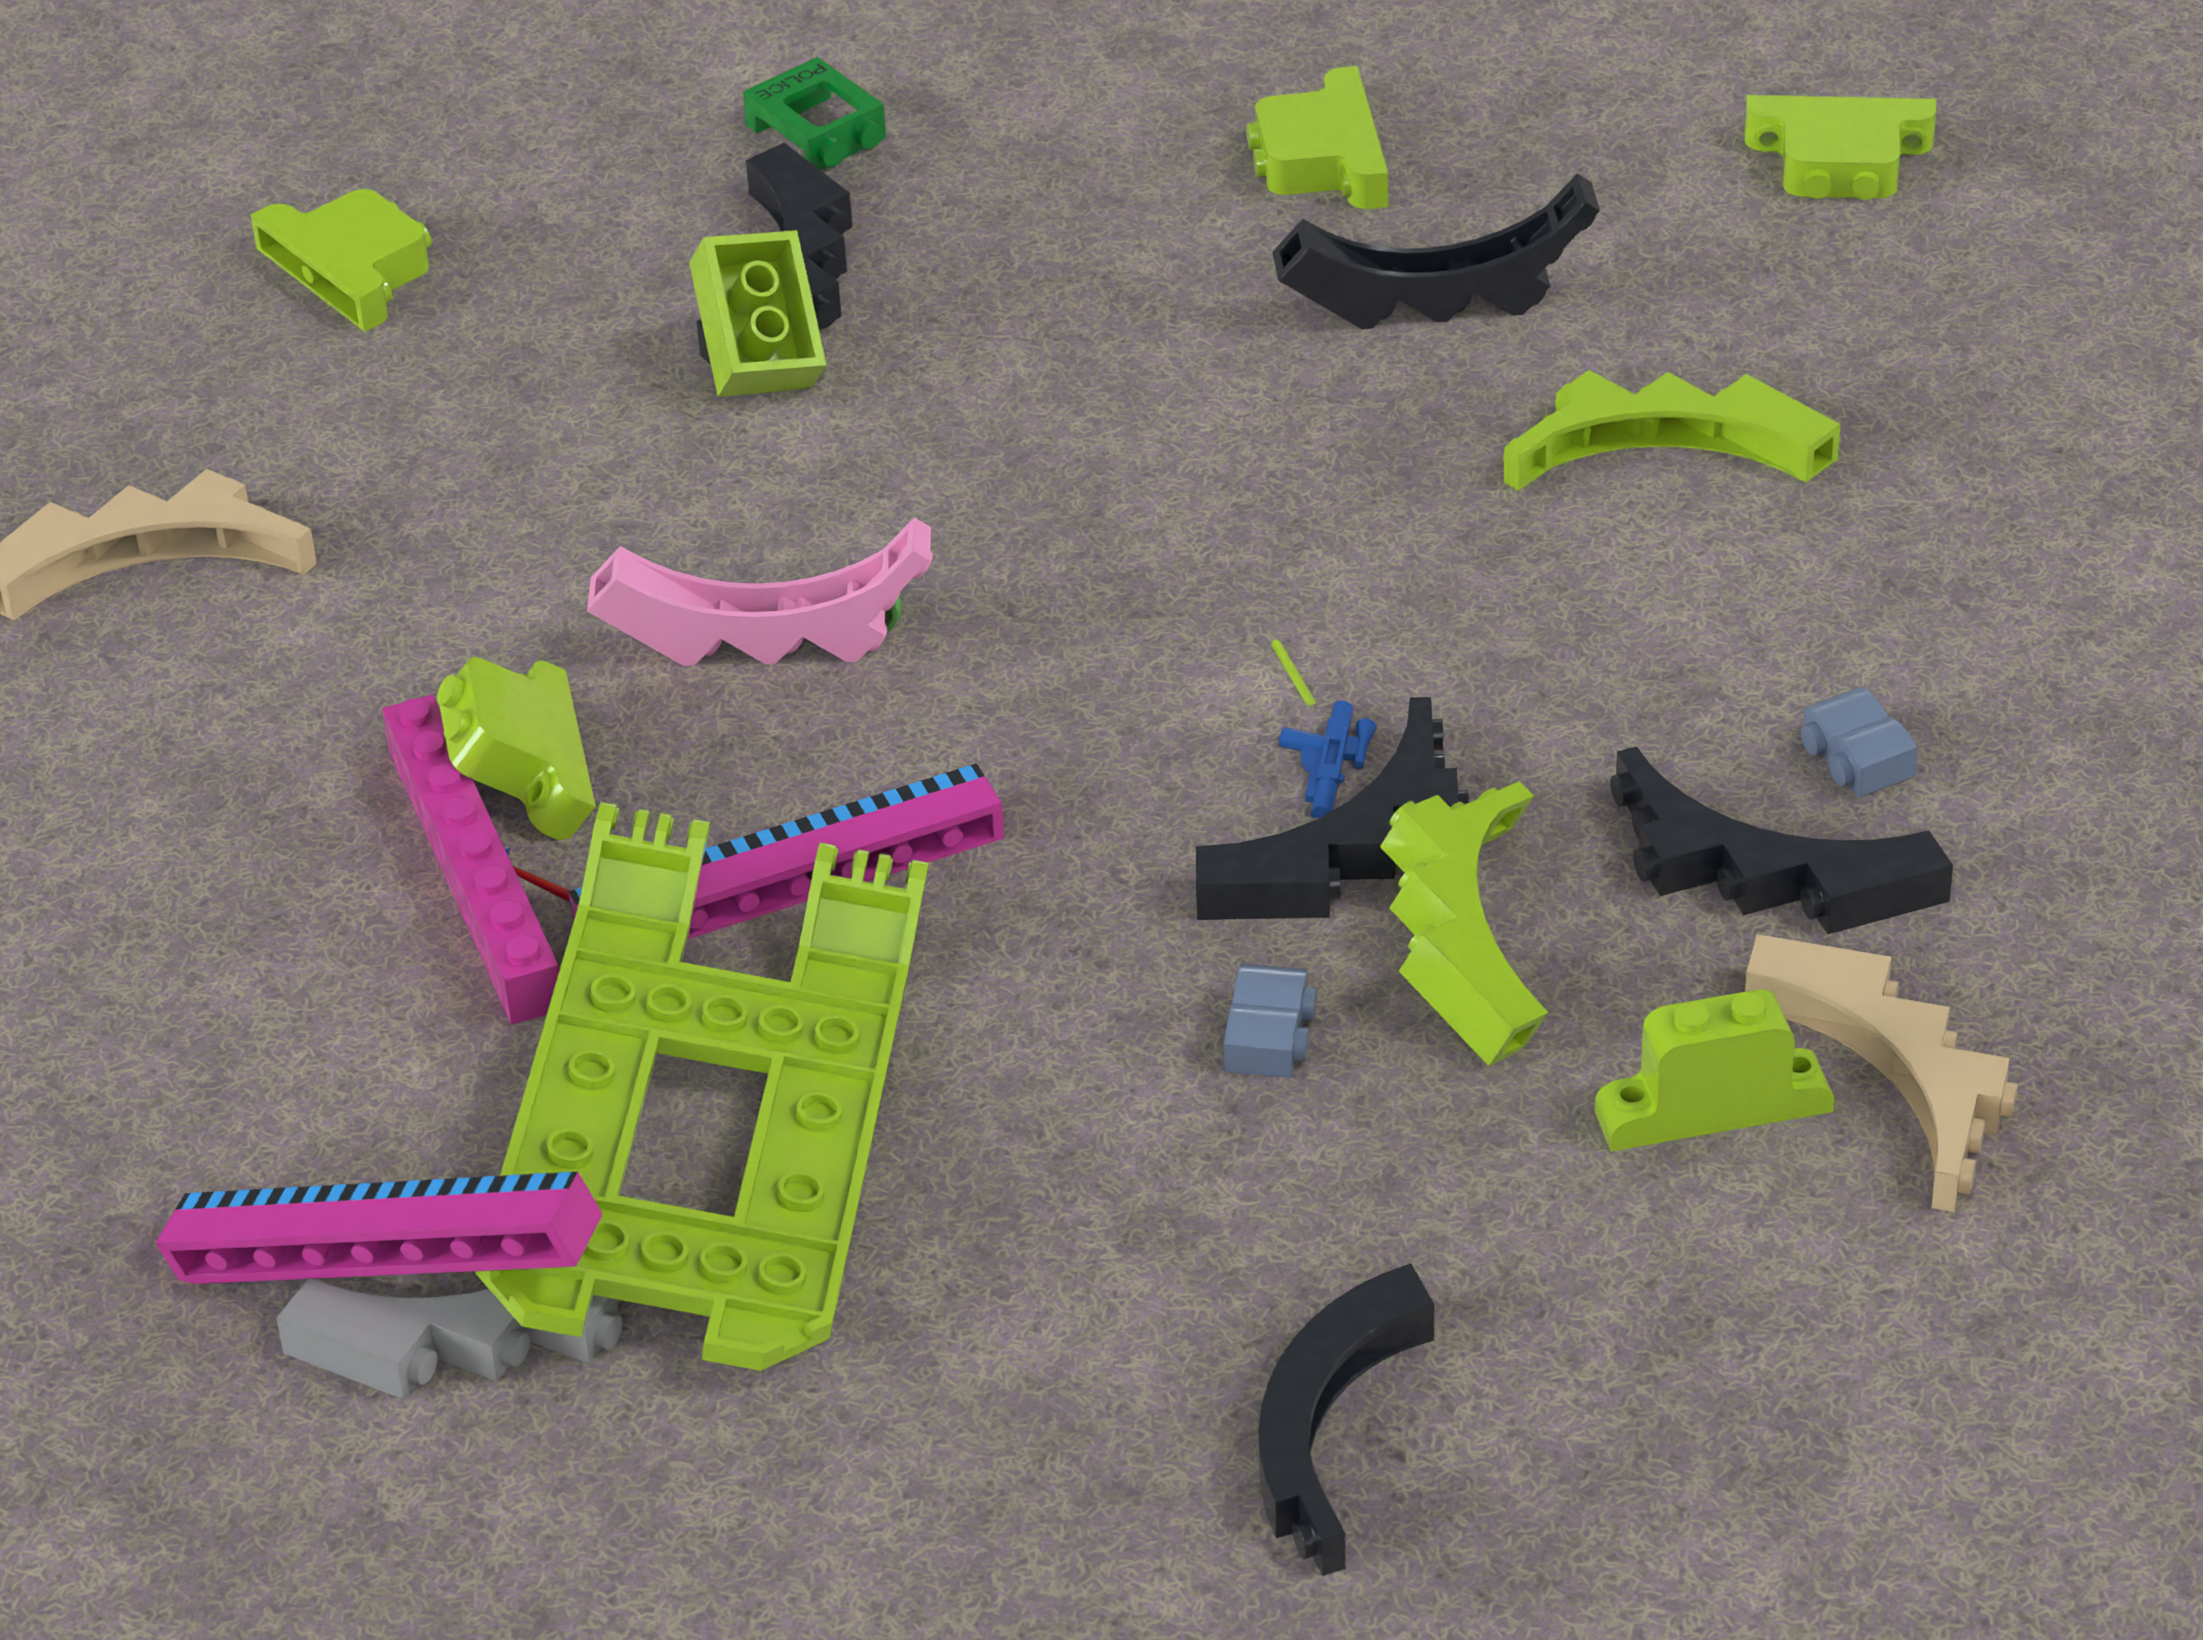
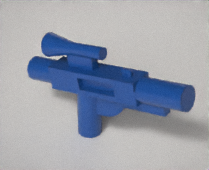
(1325, 755)

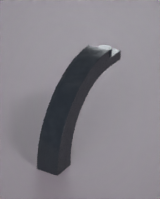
(1313, 1371)

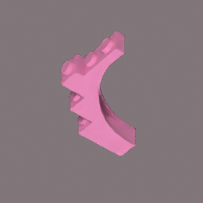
(694, 614)

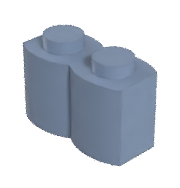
(1859, 741)
(1268, 1019)

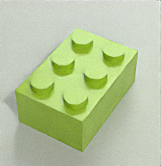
(757, 313)

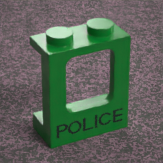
(784, 96)

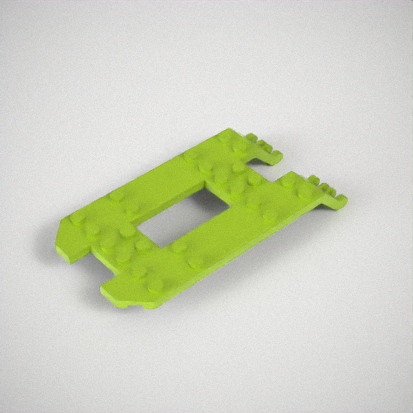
(821, 1038)

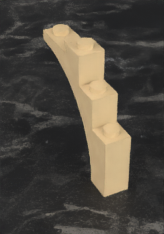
(134, 528)
(1908, 1041)

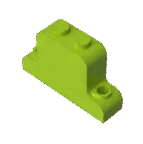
(1321, 142)
(1840, 142)
(346, 251)
(520, 739)
(1713, 1071)

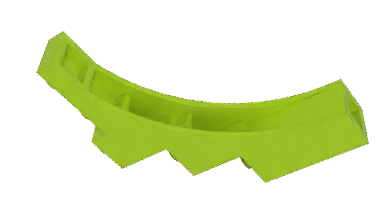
(1740, 420)
(1453, 949)

